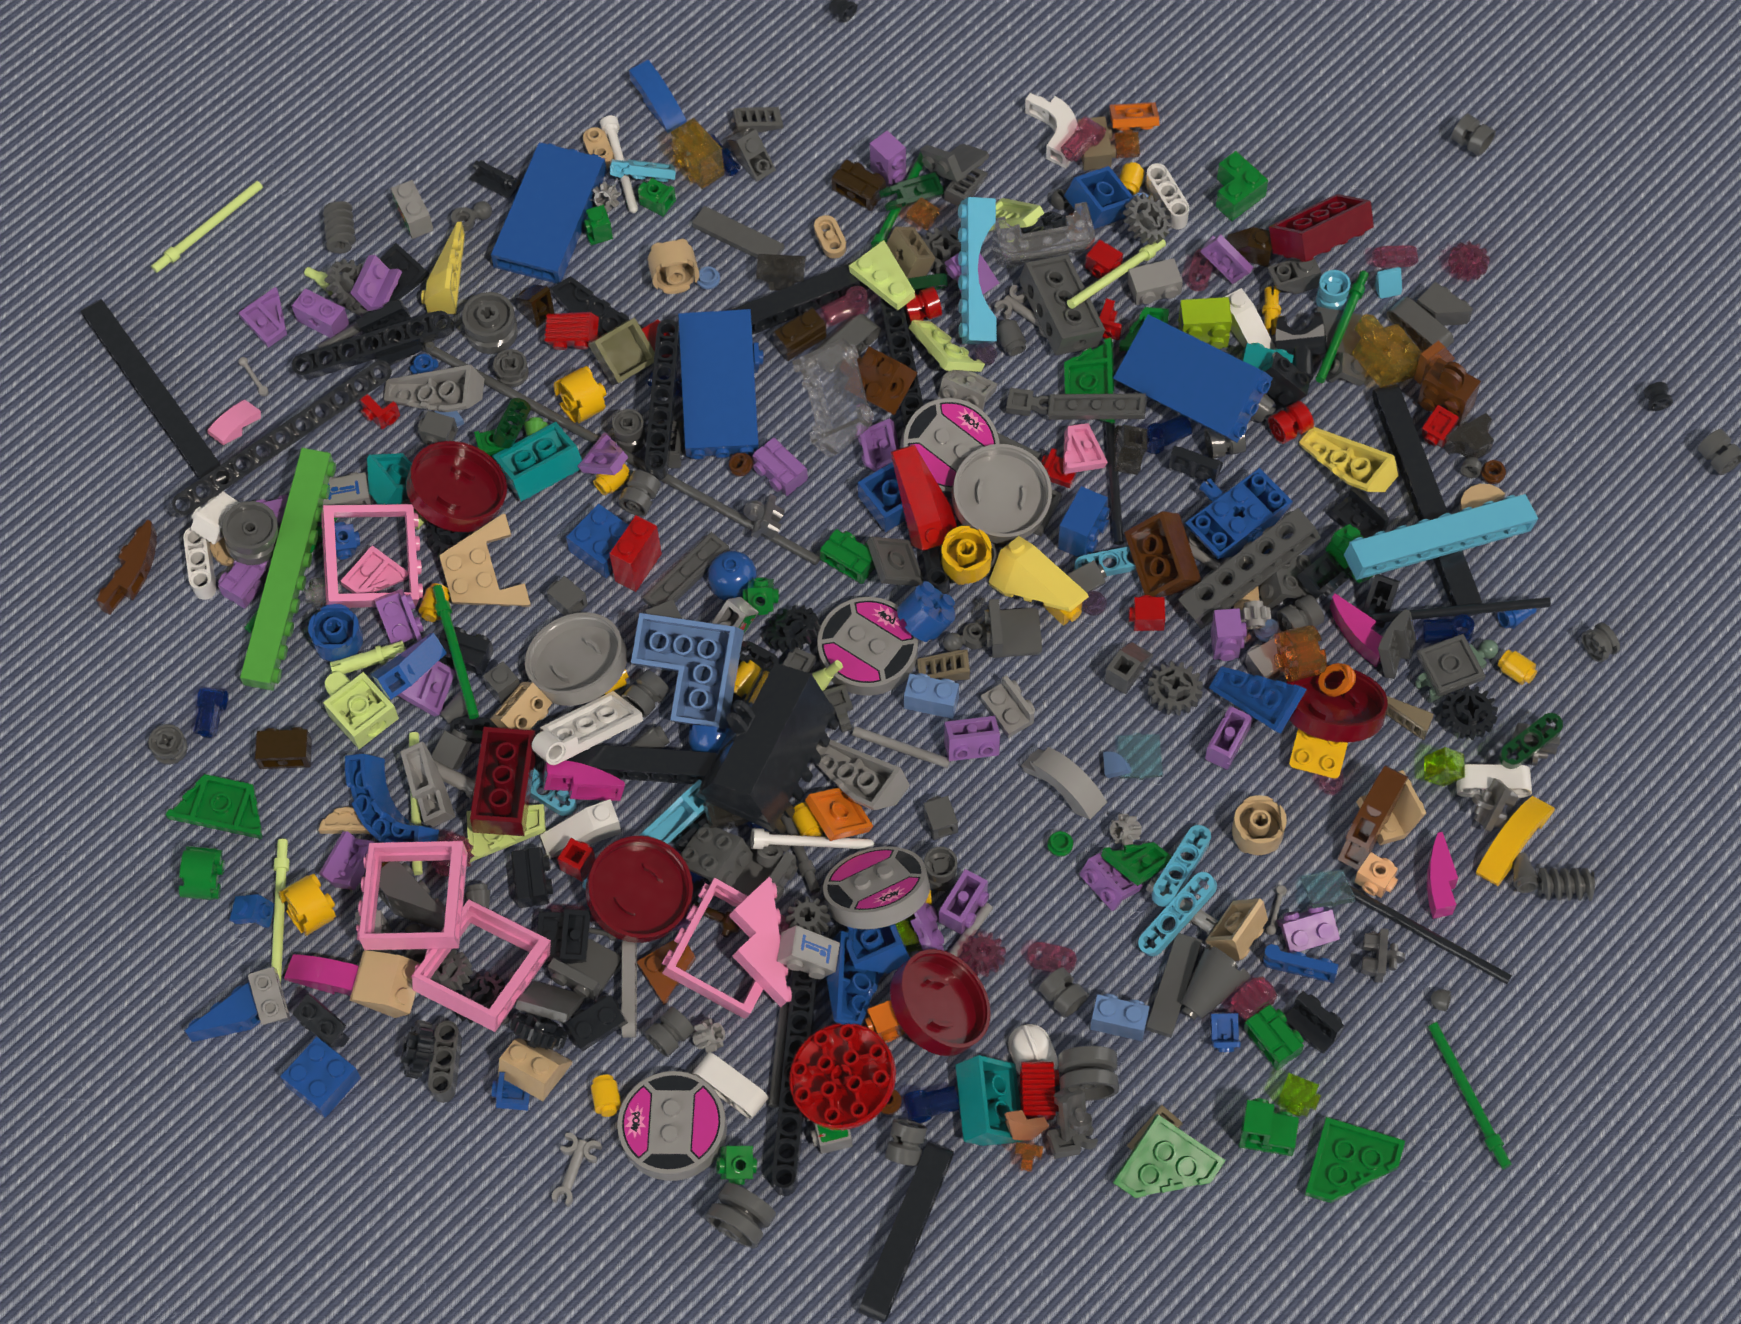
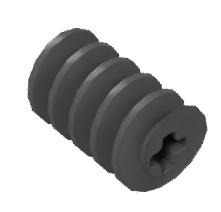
(339, 226)
(1566, 883)

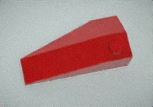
(924, 503)

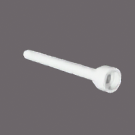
(611, 126)
(762, 838)

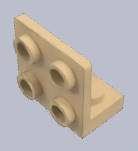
(1405, 815)

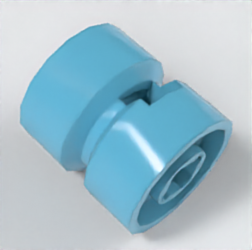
(1333, 290)

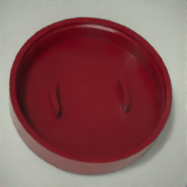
(456, 486)
(1343, 717)
(639, 889)
(940, 1002)

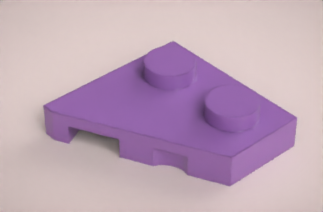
(266, 318)
(603, 457)
(430, 689)
(927, 929)

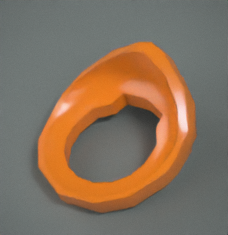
(1347, 682)

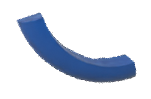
(375, 806)

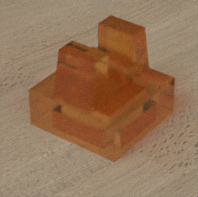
(1127, 144)
(923, 213)
(1028, 1153)

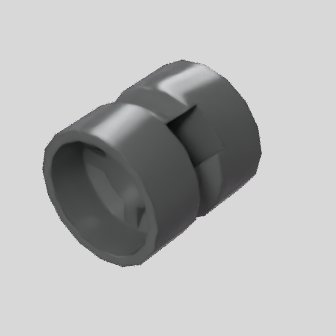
(1480, 138)
(629, 430)
(1218, 445)
(1719, 449)
(639, 492)
(1303, 613)
(649, 690)
(941, 868)
(1065, 994)
(673, 1028)
(905, 1142)

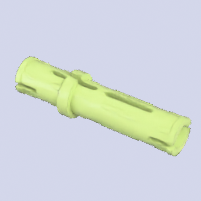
(376, 656)

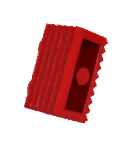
(571, 330)
(1038, 1089)

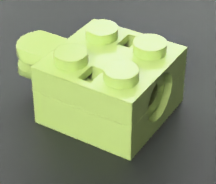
(356, 707)

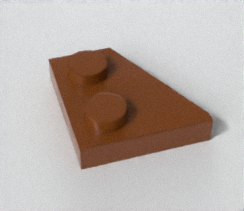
(1428, 359)
(652, 969)

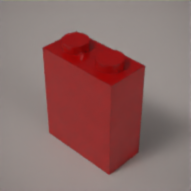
(635, 553)

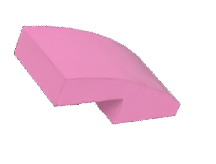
(230, 424)

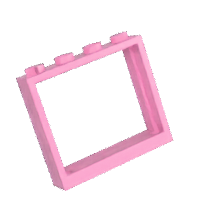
(362, 600)
(412, 851)
(734, 898)
(504, 928)

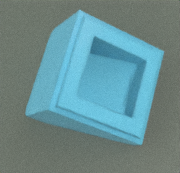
(1389, 283)

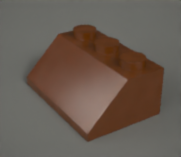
(1162, 555)

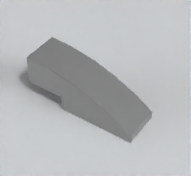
(427, 785)

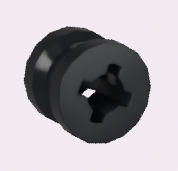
(843, 8)
(1658, 396)

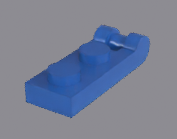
(1299, 964)

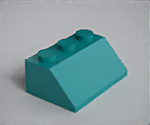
(539, 461)
(985, 1095)

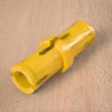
(1271, 309)

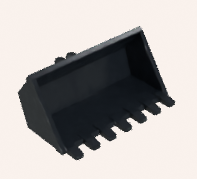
(770, 747)

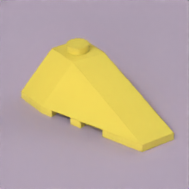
(444, 280)
(1351, 461)
(1030, 574)

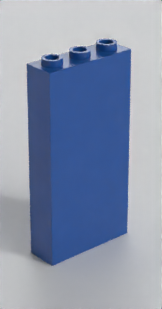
(548, 213)
(1193, 378)
(718, 383)

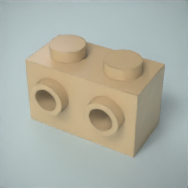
(522, 708)

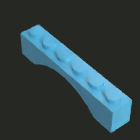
(978, 320)
(675, 818)

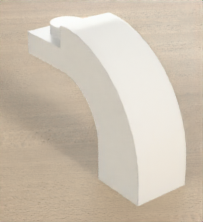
(1059, 118)

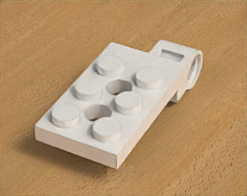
(585, 728)

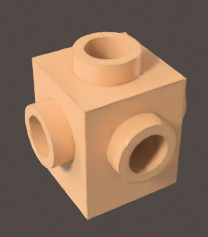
(1377, 875)

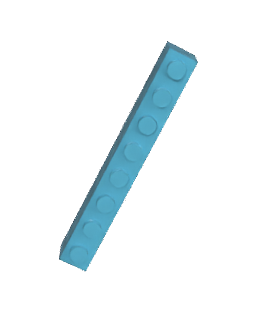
(1440, 536)

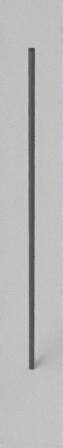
(632, 459)

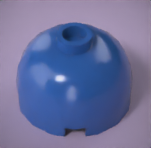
(730, 574)
(706, 738)

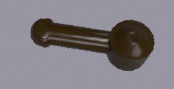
(725, 921)

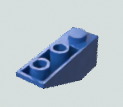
(408, 666)
(226, 1017)

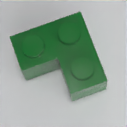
(1242, 186)
(1267, 1130)

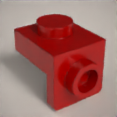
(381, 417)

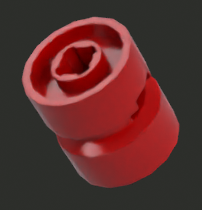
(923, 305)
(1292, 421)

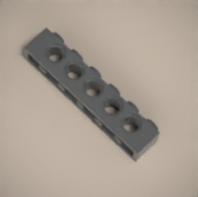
(1247, 580)

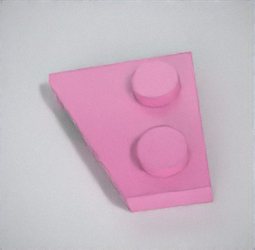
(1081, 450)
(373, 573)

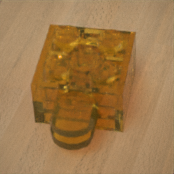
(697, 153)
(1385, 351)

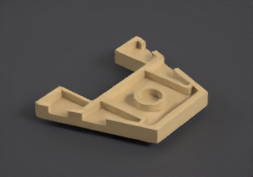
(471, 571)

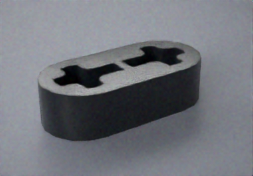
(760, 655)
(474, 727)

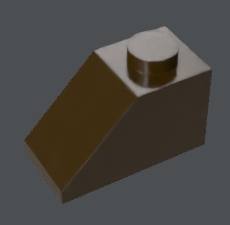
(1253, 245)
(535, 304)

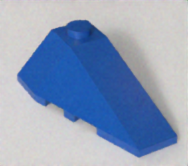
(876, 949)
(850, 987)

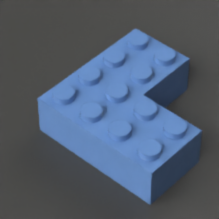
(705, 663)

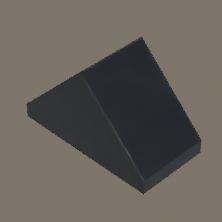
(1381, 596)

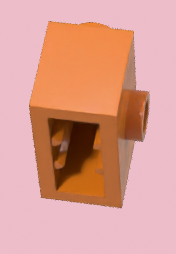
(884, 1022)

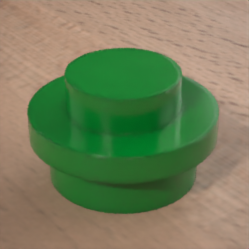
(1060, 844)

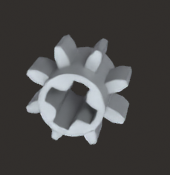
(610, 193)
(1255, 614)
(1125, 829)
(708, 1035)

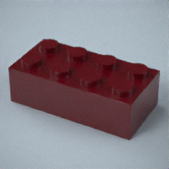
(1321, 227)
(503, 782)

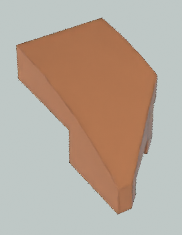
(1023, 1128)

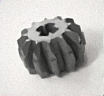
(807, 909)

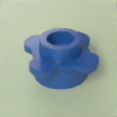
(423, 360)

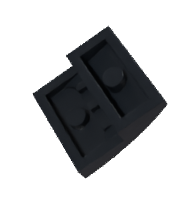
(411, 270)
(567, 934)

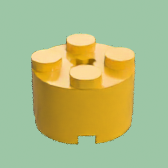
(580, 395)
(966, 555)
(307, 904)

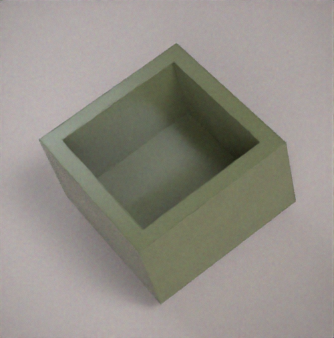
(623, 351)

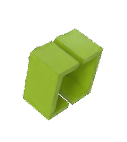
(1206, 320)

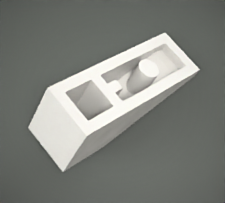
(1246, 321)
(586, 826)

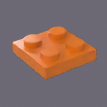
(1134, 115)
(838, 814)

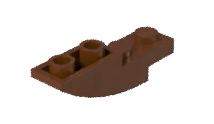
(136, 565)
(1372, 817)

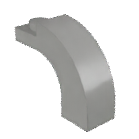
(1068, 779)

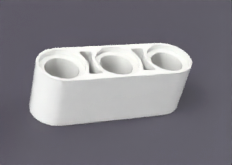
(1166, 186)
(203, 572)
(1480, 776)
(731, 1085)

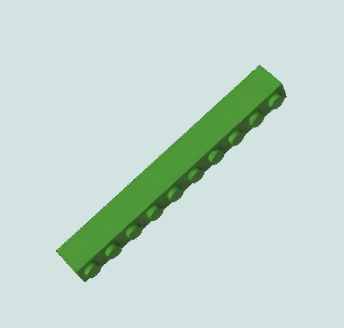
(287, 570)

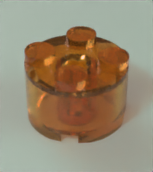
(1300, 653)

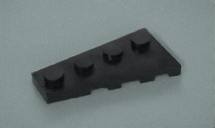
(578, 299)

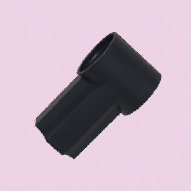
(934, 569)

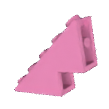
(759, 955)

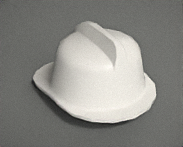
(1031, 1044)

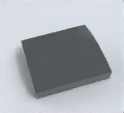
(1397, 643)

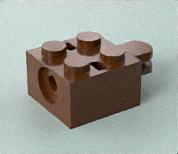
(884, 379)
(1450, 388)

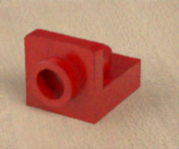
(1108, 318)
(1439, 426)
(1054, 468)

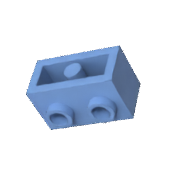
(931, 695)
(1119, 1017)

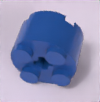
(927, 612)
(335, 632)

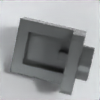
(1347, 368)

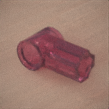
(1086, 134)
(846, 306)

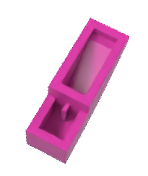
(1357, 629)
(582, 781)
(1441, 879)
(322, 974)

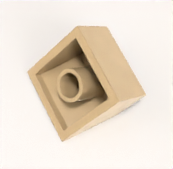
(1239, 928)
(385, 983)
(533, 1068)

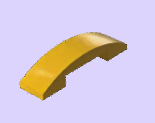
(1513, 838)

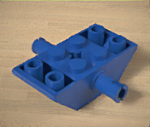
(1238, 514)

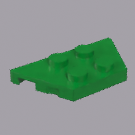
(1091, 372)
(220, 806)

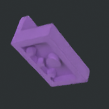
(1226, 258)
(375, 284)
(398, 618)
(1108, 881)

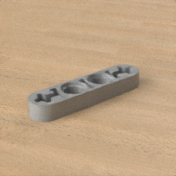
(629, 988)

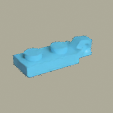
(641, 169)

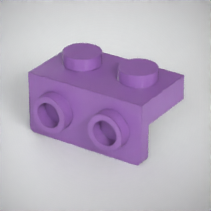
(878, 443)
(346, 862)
(1308, 928)

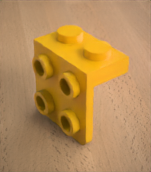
(1317, 755)

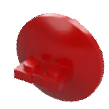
(842, 1076)

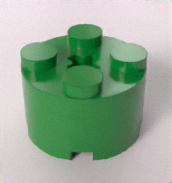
(200, 873)

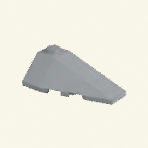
(437, 390)
(862, 776)

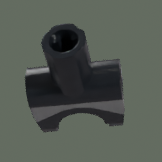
(1302, 343)

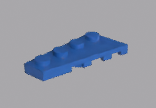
(1260, 697)

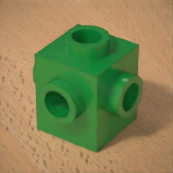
(761, 588)
(727, 1164)

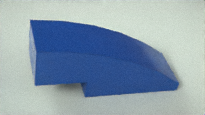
(657, 96)

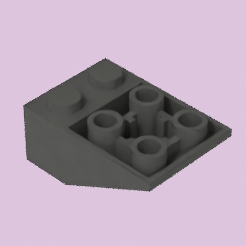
(408, 897)

